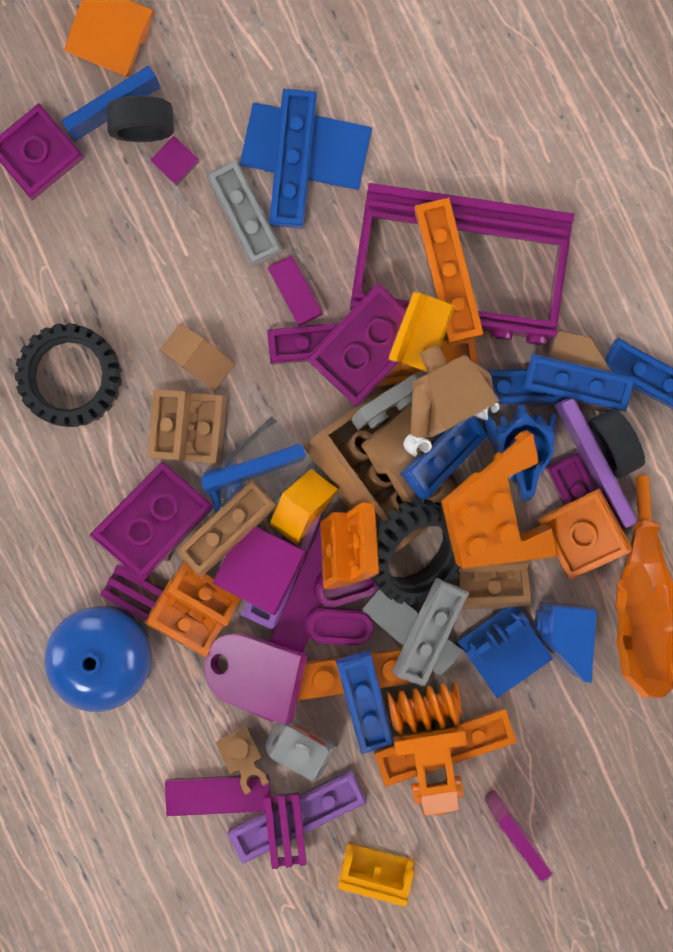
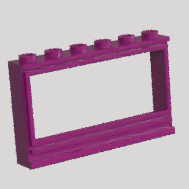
(481, 218)

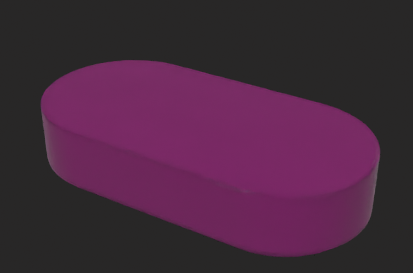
(345, 594)
(338, 626)

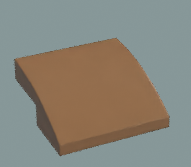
(187, 427)
(388, 454)
(496, 585)

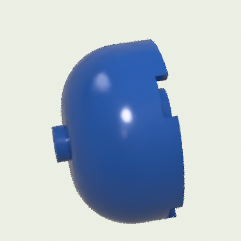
(120, 655)

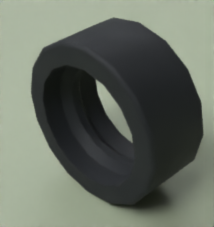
(140, 119)
(617, 442)

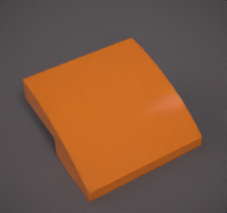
(109, 33)
(349, 546)
(192, 610)

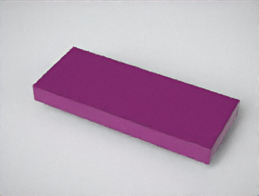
(295, 291)

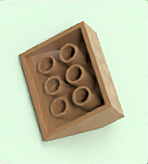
(347, 467)

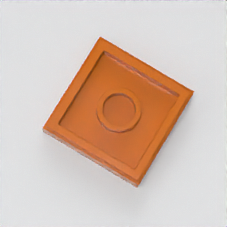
(586, 534)

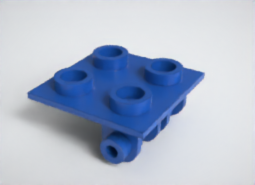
(505, 650)

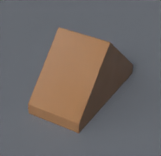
(197, 357)

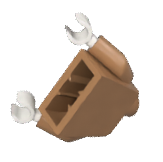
(447, 397)

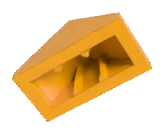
(302, 506)

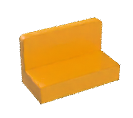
(421, 329)

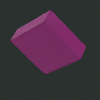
(174, 161)

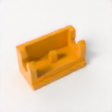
(376, 874)

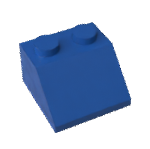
(569, 635)

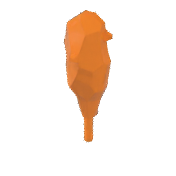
(644, 612)

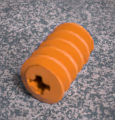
(425, 708)

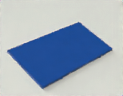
(336, 152)

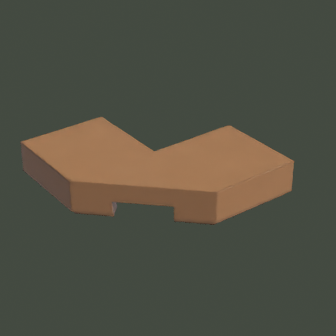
(582, 351)

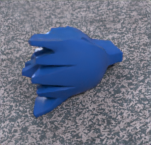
(505, 437)

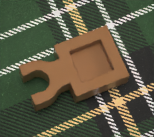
(240, 756)

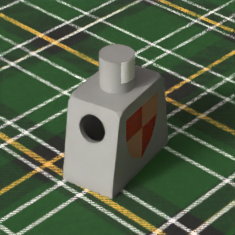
(300, 749)

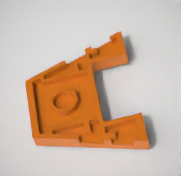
(484, 518)

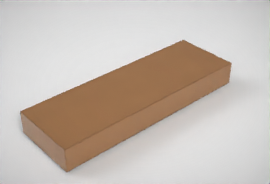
(227, 528)

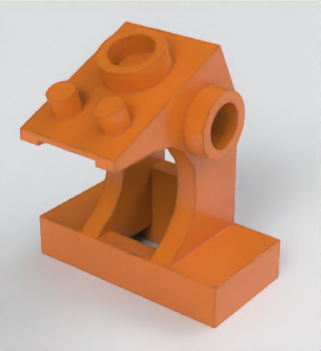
(434, 749)

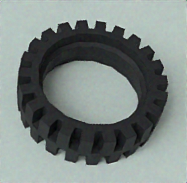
(33, 354)
(390, 536)

